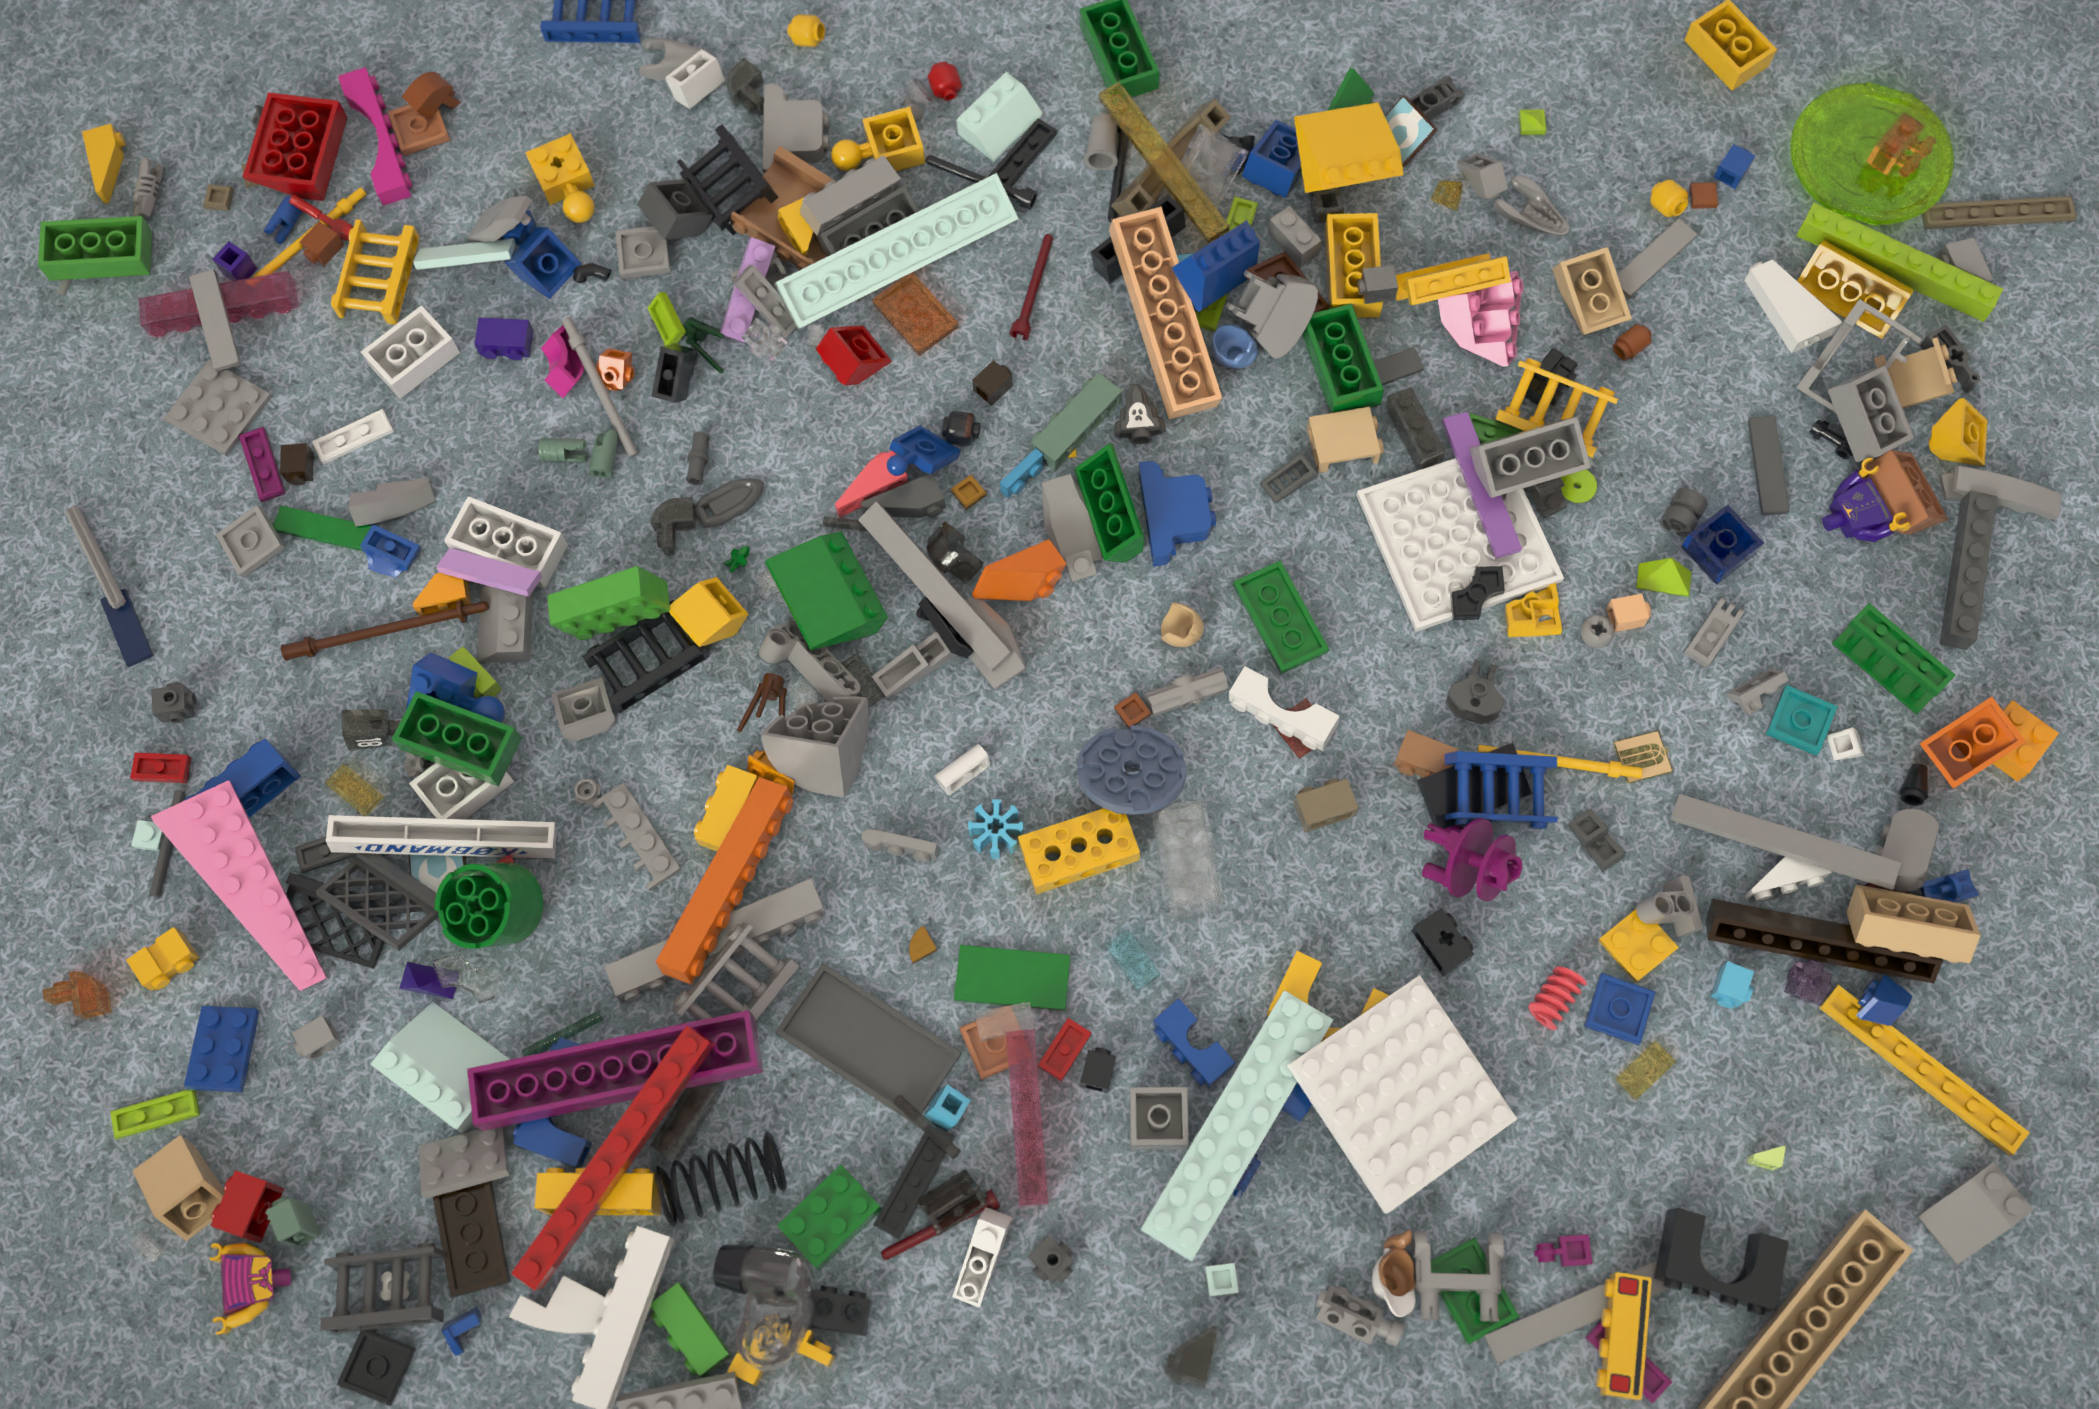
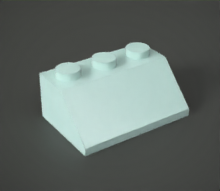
(998, 117)

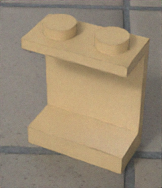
(1922, 376)
(1344, 437)

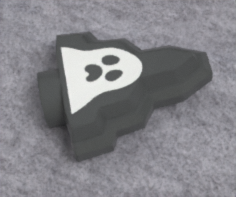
(1138, 418)

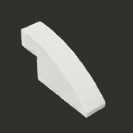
(569, 1311)

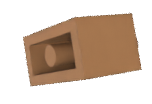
(1421, 755)

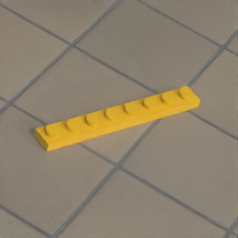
(1927, 1073)

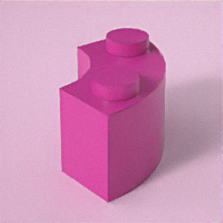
(564, 362)

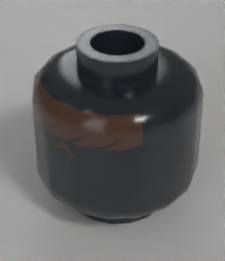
(960, 428)

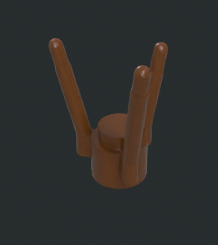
(769, 690)

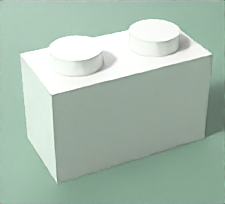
(695, 79)

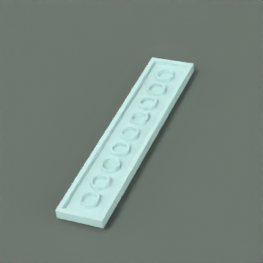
(896, 251)
(1235, 1128)

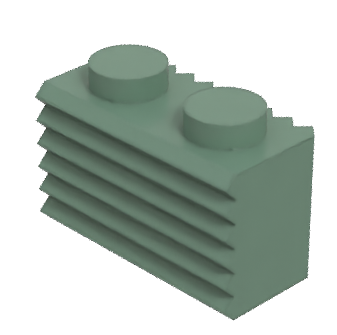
(292, 1221)

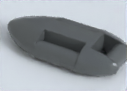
(728, 501)

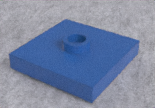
(1619, 1009)

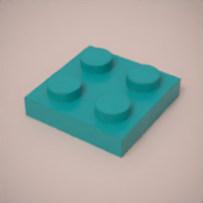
(1801, 720)

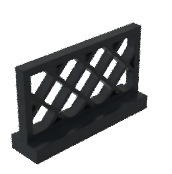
(308, 887)

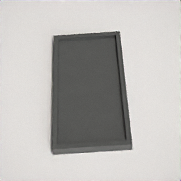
(867, 1041)

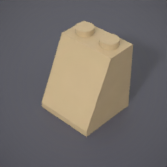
(180, 1187)

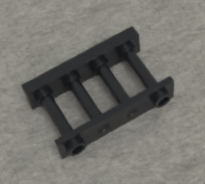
(748, 174)
(647, 681)

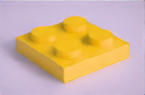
(1637, 945)

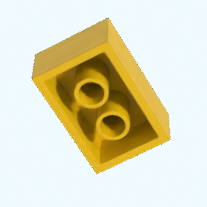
(1730, 44)

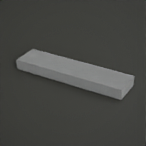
(1655, 257)
(215, 320)

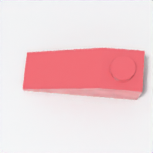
(869, 483)

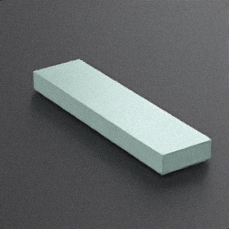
(464, 254)

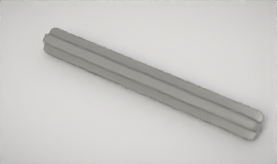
(95, 557)

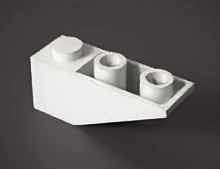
(1785, 876)
(982, 1256)

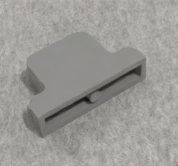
(794, 126)

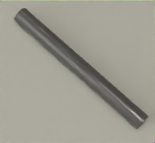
(164, 854)

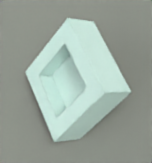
(147, 836)
(1221, 1280)

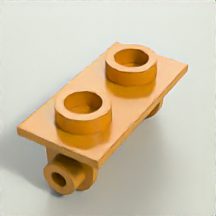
(762, 767)

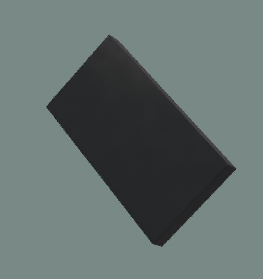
(1441, 790)

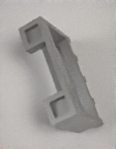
(1838, 339)

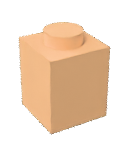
(1628, 612)

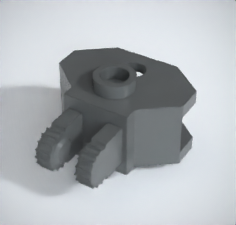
(1476, 696)

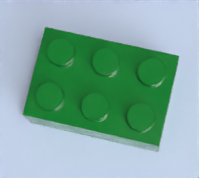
(829, 1217)

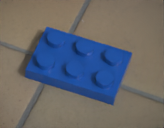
(221, 1049)

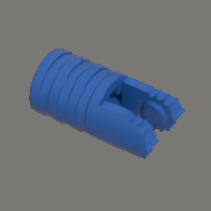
(285, 215)

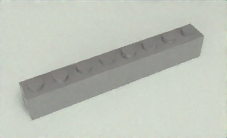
(768, 917)

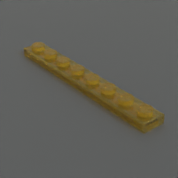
(1164, 162)

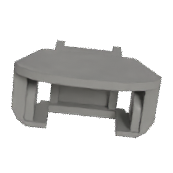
(1276, 313)

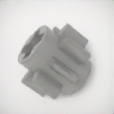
(416, 765)

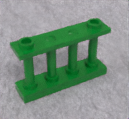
(1893, 659)

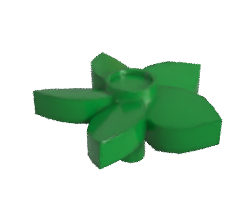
(738, 557)

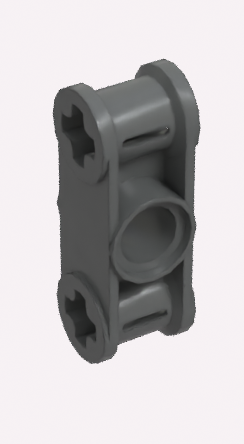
(1441, 96)

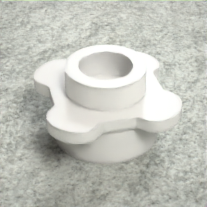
(386, 1278)

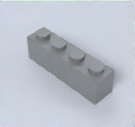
(849, 195)

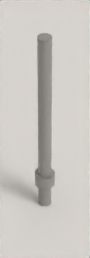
(578, 343)

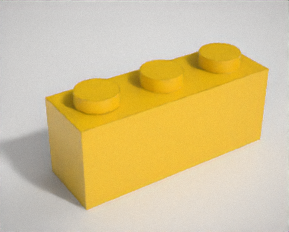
(724, 806)

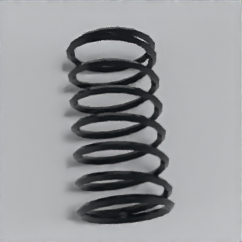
(769, 1162)

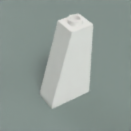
(1790, 307)

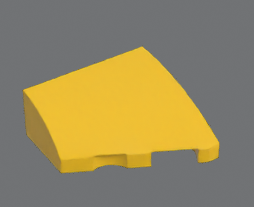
(1524, 614)

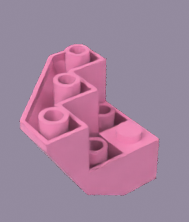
(1483, 321)

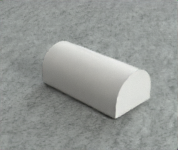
(963, 769)

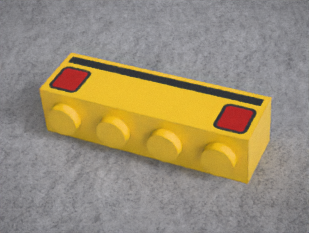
(1625, 1336)

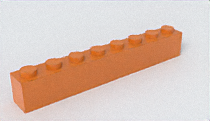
(724, 881)

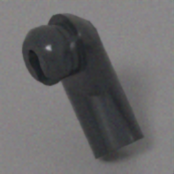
(590, 269)

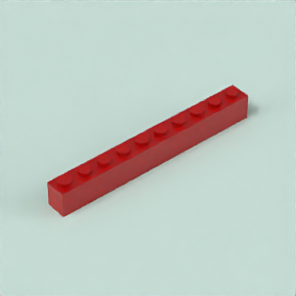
(613, 1159)

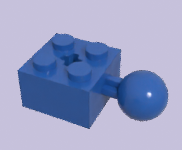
(453, 685)

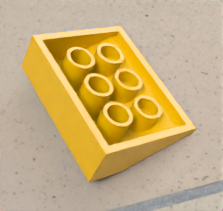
(1346, 147)

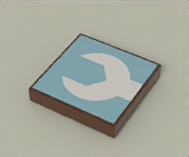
(1409, 128)
(433, 868)

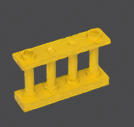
(1452, 278)
(394, 286)
(1511, 413)

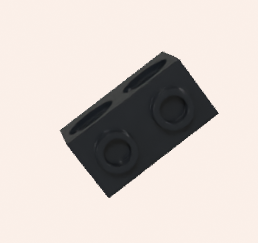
(837, 1319)

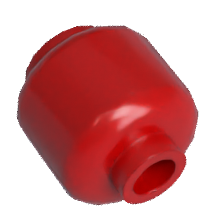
(944, 81)

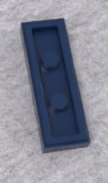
(128, 631)

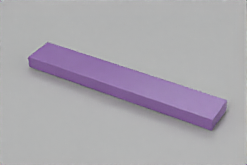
(1490, 510)

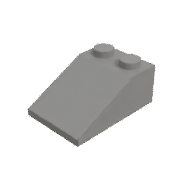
(1975, 1212)

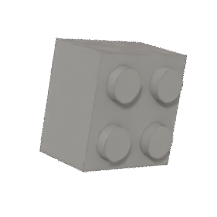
(1159, 1118)

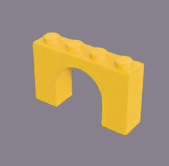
(1300, 979)

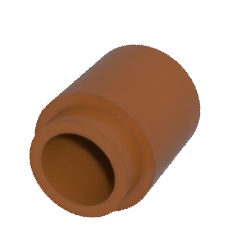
(1632, 342)

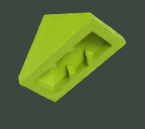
(1664, 577)

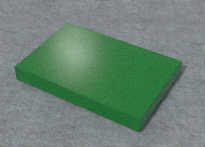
(1465, 1305)

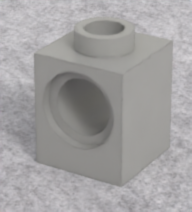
(315, 1038)

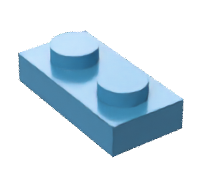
(1016, 479)

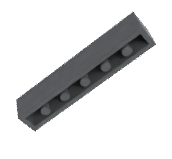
(1968, 570)

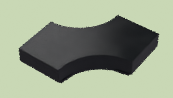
(1468, 602)

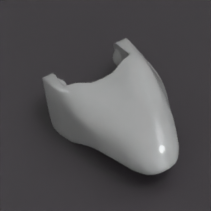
(675, 55)
(1537, 213)

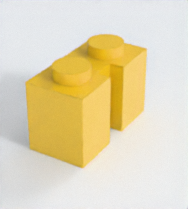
(163, 959)

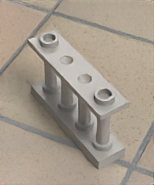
(763, 991)

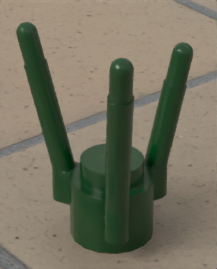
(698, 331)

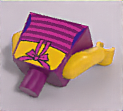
(246, 1283)

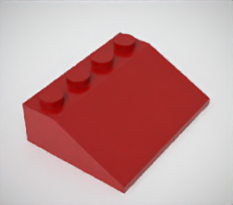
(296, 145)

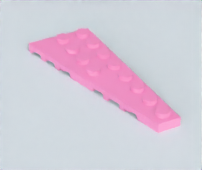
(228, 855)

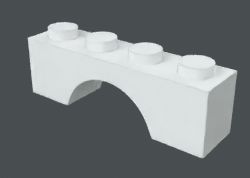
(1311, 725)

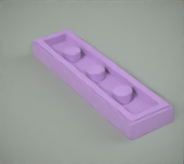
(489, 572)

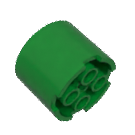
(489, 905)

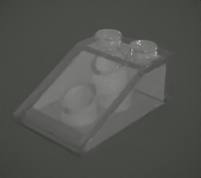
(1213, 162)

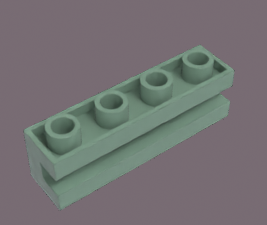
(1077, 420)

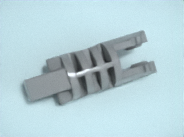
(147, 188)

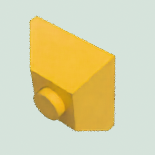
(1960, 435)

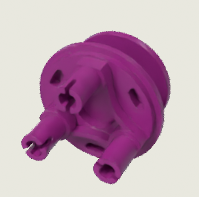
(1473, 859)

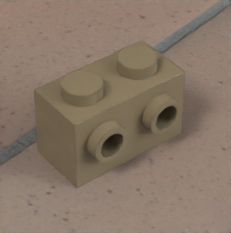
(1325, 804)

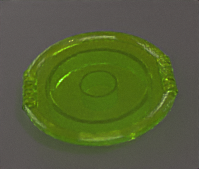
(1837, 138)

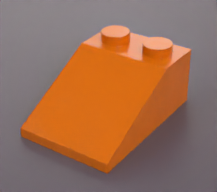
(1022, 575)
(1972, 742)

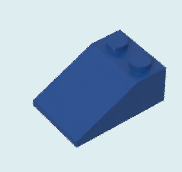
(1275, 160)

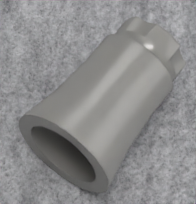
(1101, 147)

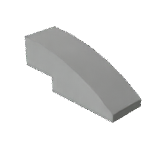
(390, 501)
(913, 665)

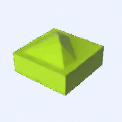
(1532, 122)

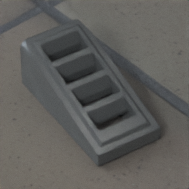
(1310, 475)

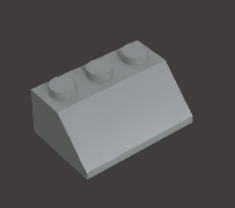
(504, 627)

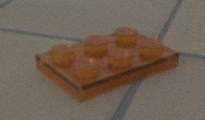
(915, 313)

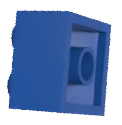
(543, 262)

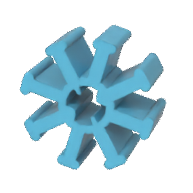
(985, 828)

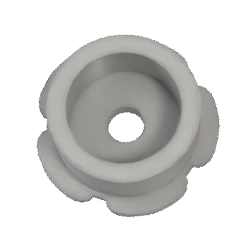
(582, 786)

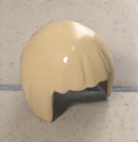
(1181, 626)

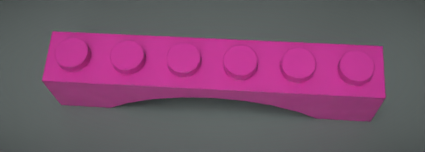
(387, 172)

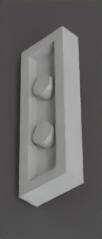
(765, 299)

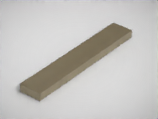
(1999, 212)

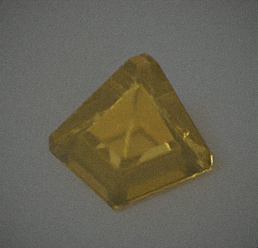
(1450, 196)

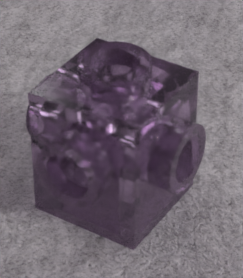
(1808, 982)

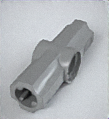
(1187, 691)

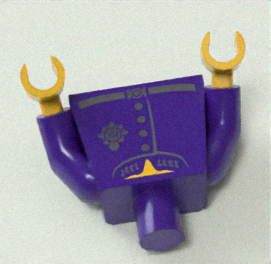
(1861, 510)

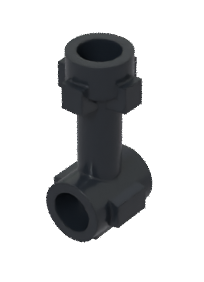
(1821, 429)

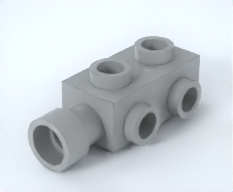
(1351, 1318)

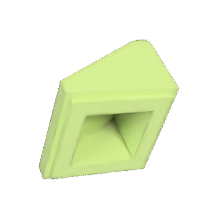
(1769, 1159)

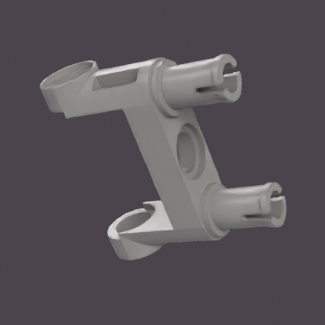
(1431, 1284)

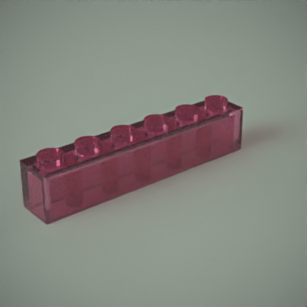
(242, 299)
(1027, 1118)

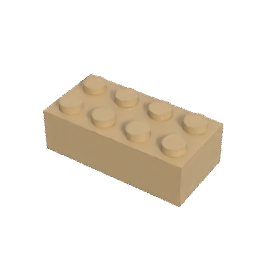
(1913, 924)

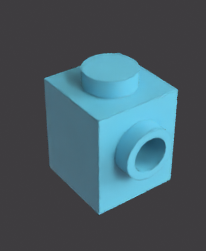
(1732, 985)
(947, 1107)

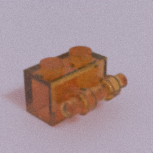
(1896, 143)

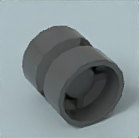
(1684, 511)

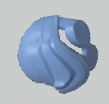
(1233, 347)

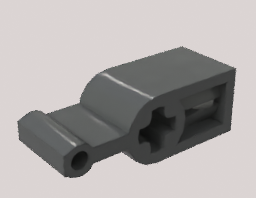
(1958, 357)

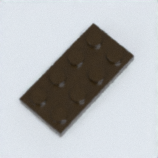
(471, 1239)

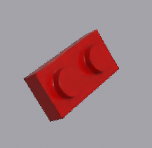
(160, 767)
(1064, 1049)

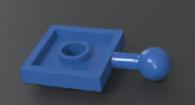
(921, 449)

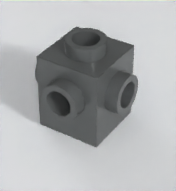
(173, 703)
(1047, 1250)

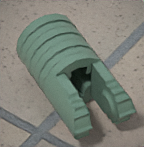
(558, 450)
(603, 454)

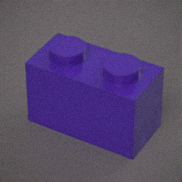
(504, 338)

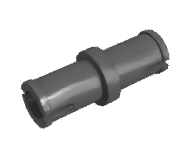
(697, 458)

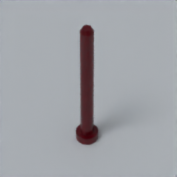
(928, 1232)

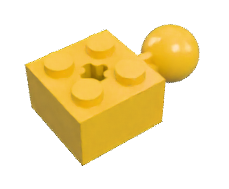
(886, 134)
(564, 176)

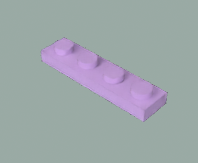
(740, 310)

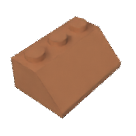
(1906, 491)

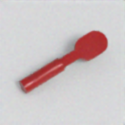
(339, 226)

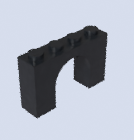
(1681, 1265)

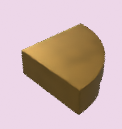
(921, 945)

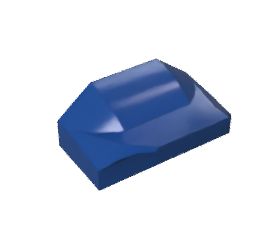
(388, 552)

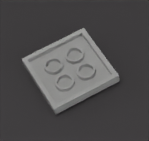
(217, 408)

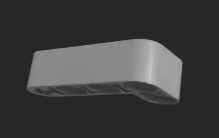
(816, 665)

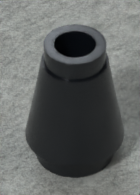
(1915, 785)

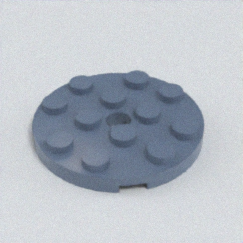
(1104, 765)

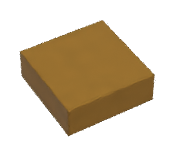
(968, 492)

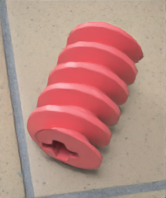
(1554, 995)

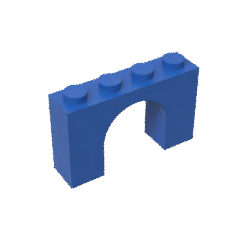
(547, 1140)

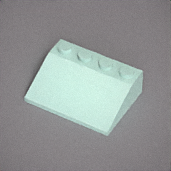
(432, 1063)

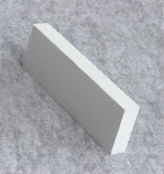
(352, 436)

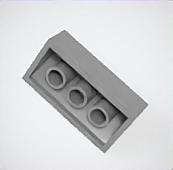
(1530, 457)

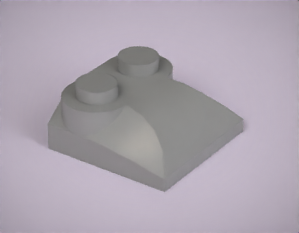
(584, 710)

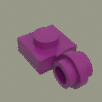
(1572, 1249)

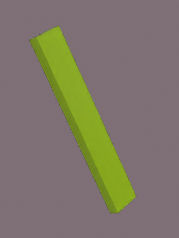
(1240, 211)

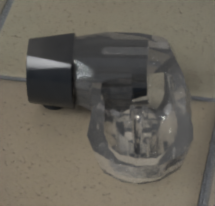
(777, 1301)

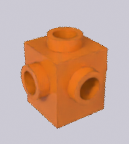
(615, 369)

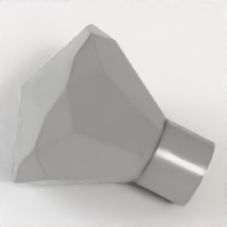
(916, 110)

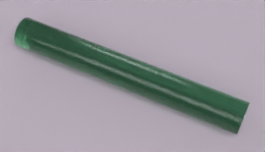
(566, 1033)

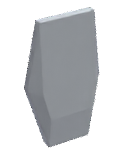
(500, 219)
(1068, 518)
(1014, 663)

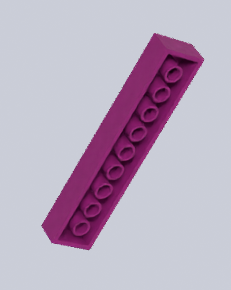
(604, 1071)

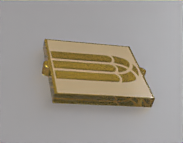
(1644, 752)

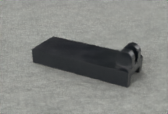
(946, 631)

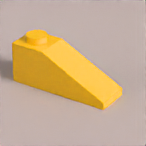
(104, 157)

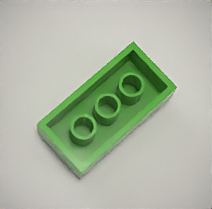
(95, 248)
(608, 603)

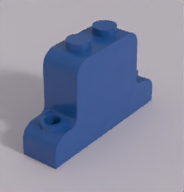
(1174, 510)

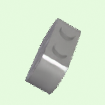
(1912, 842)

